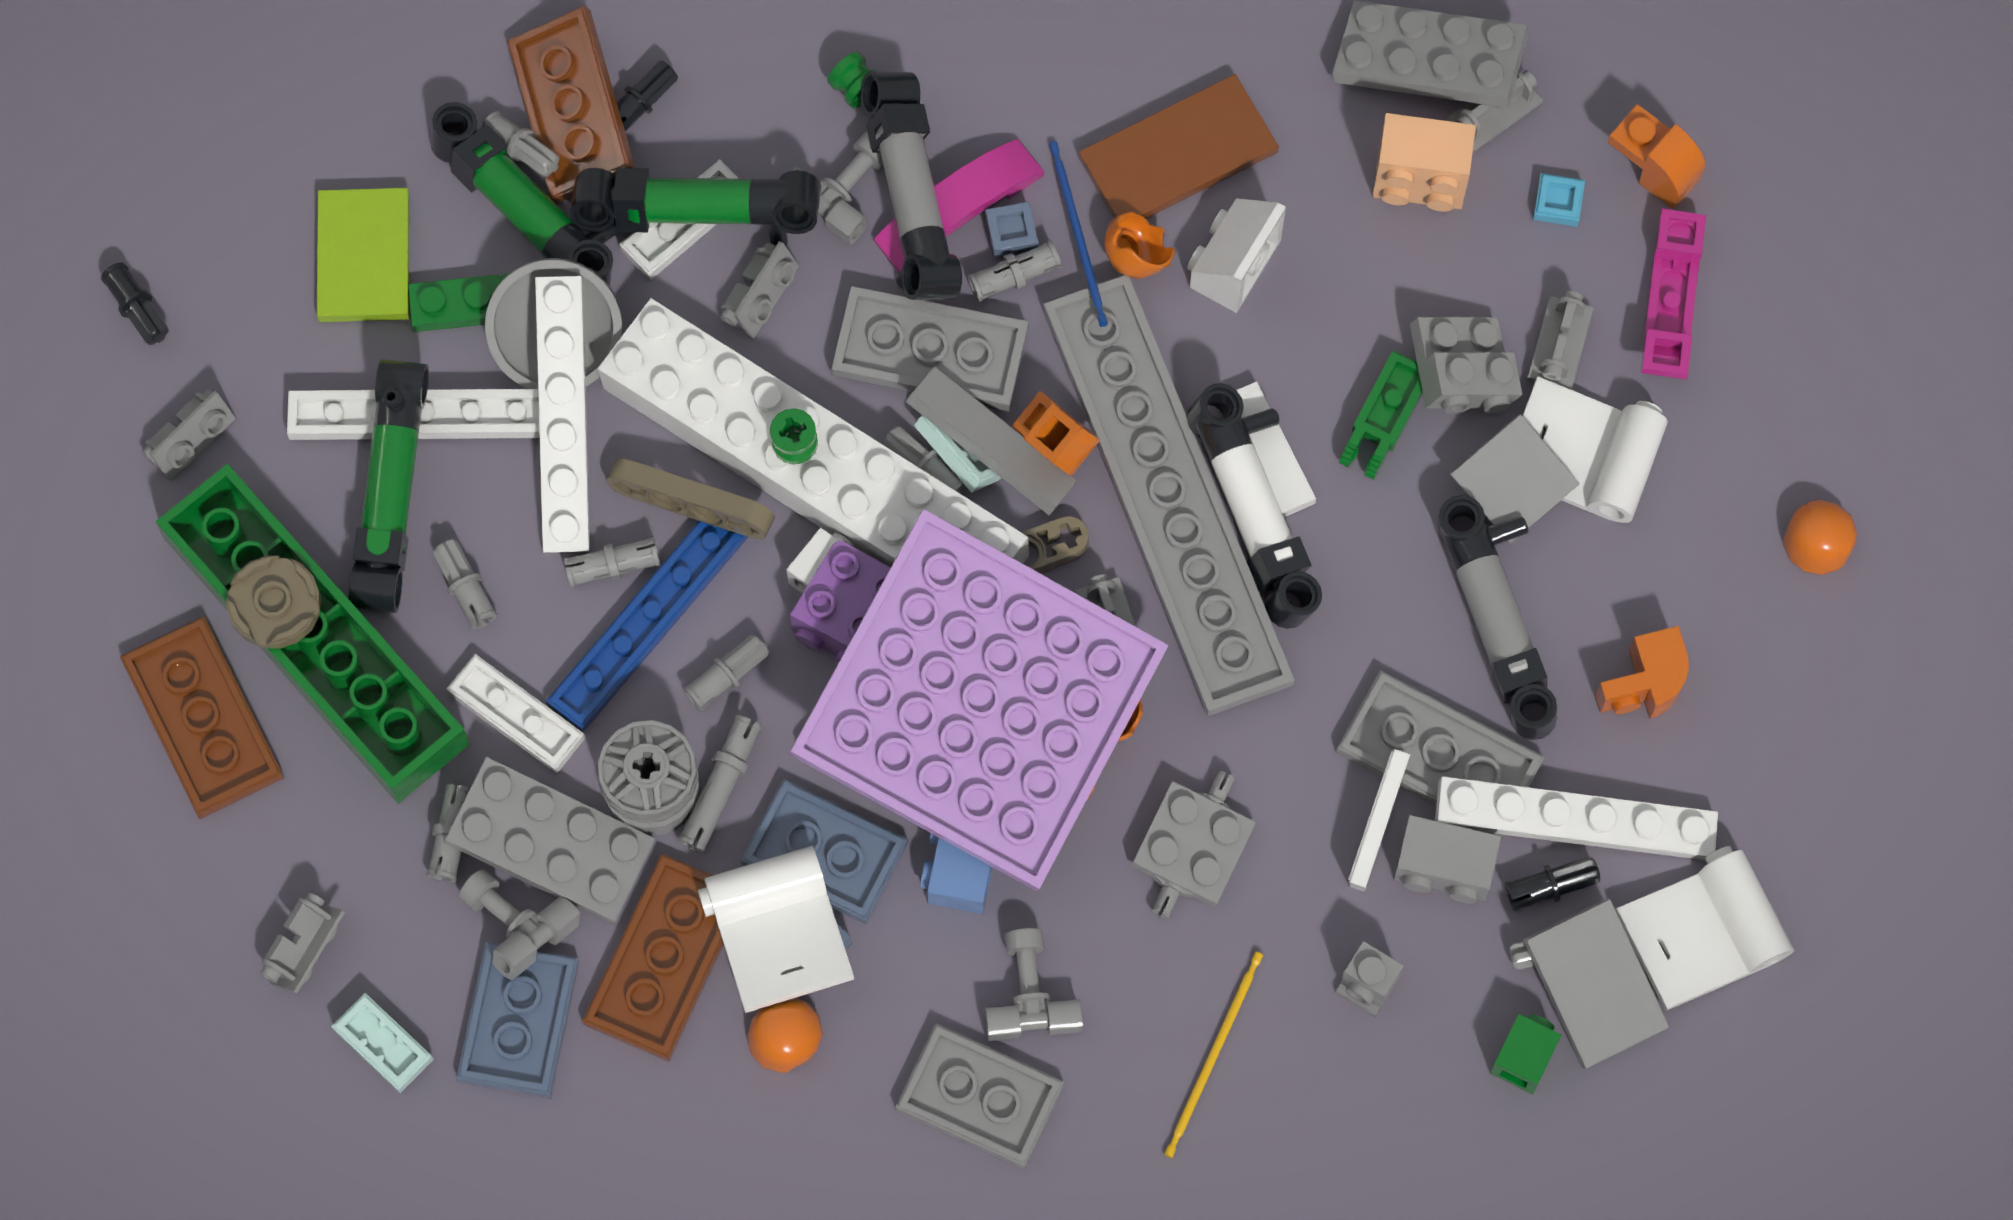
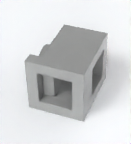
(1369, 979)

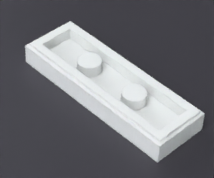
(667, 241)
(1276, 457)
(515, 713)
(1378, 820)

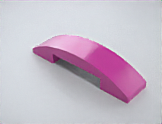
(971, 191)
(1672, 294)

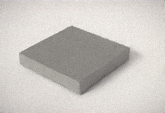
(1515, 475)

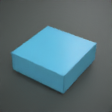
(1559, 200)

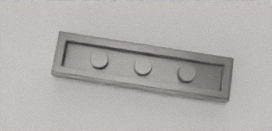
(990, 440)

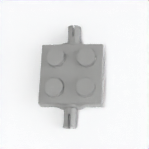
(1193, 844)

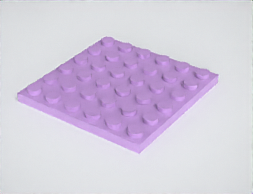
(979, 700)

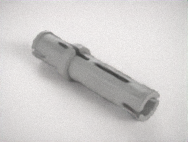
(727, 767)

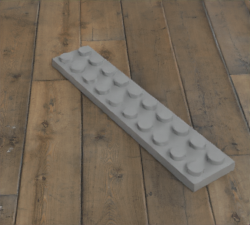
(1169, 497)

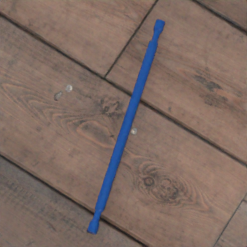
(1078, 234)

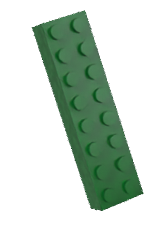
(340, 664)

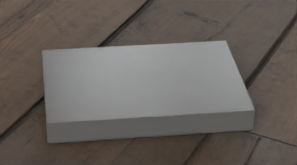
(1596, 983)
(980, 1096)

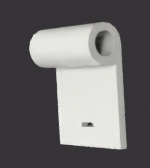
(1599, 445)
(774, 923)
(1709, 927)

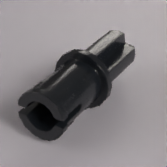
(645, 93)
(135, 303)
(1552, 883)

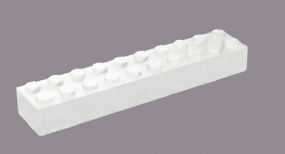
(727, 410)

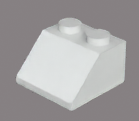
(1237, 251)

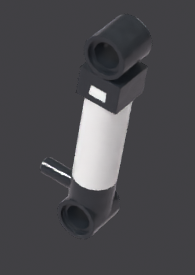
(1275, 556)

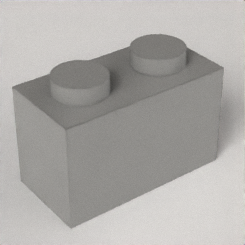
(1447, 859)

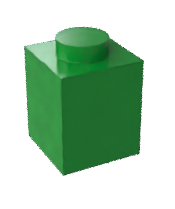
(1526, 1052)

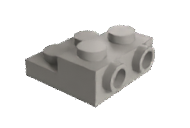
(1464, 364)

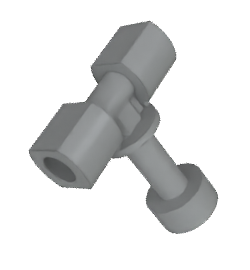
(834, 197)
(526, 929)
(1032, 1008)

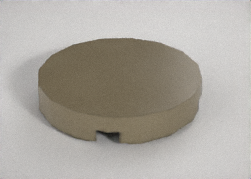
(273, 602)

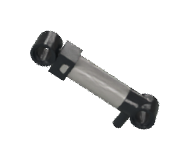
(899, 133)
(1496, 613)

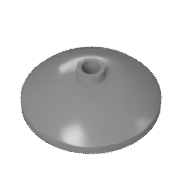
(513, 323)

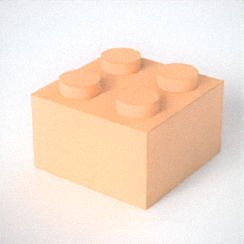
(1424, 162)

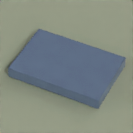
(851, 851)
(518, 1025)

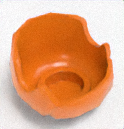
(1136, 246)
(1820, 537)
(784, 1035)

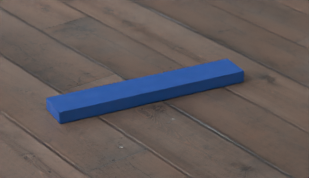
(643, 623)

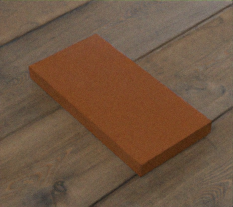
(570, 98)
(1179, 150)
(201, 717)
(658, 963)

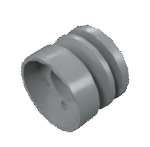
(653, 803)

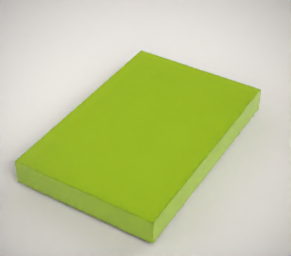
(363, 255)

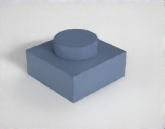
(1011, 229)

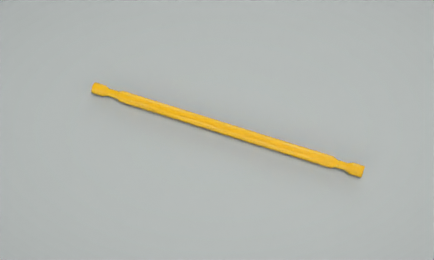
(1213, 1055)

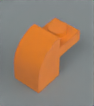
(1667, 156)
(1055, 433)
(1660, 674)

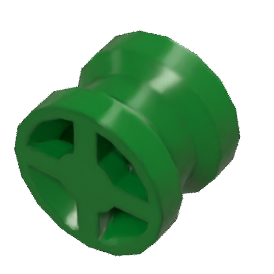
(848, 77)
(795, 447)

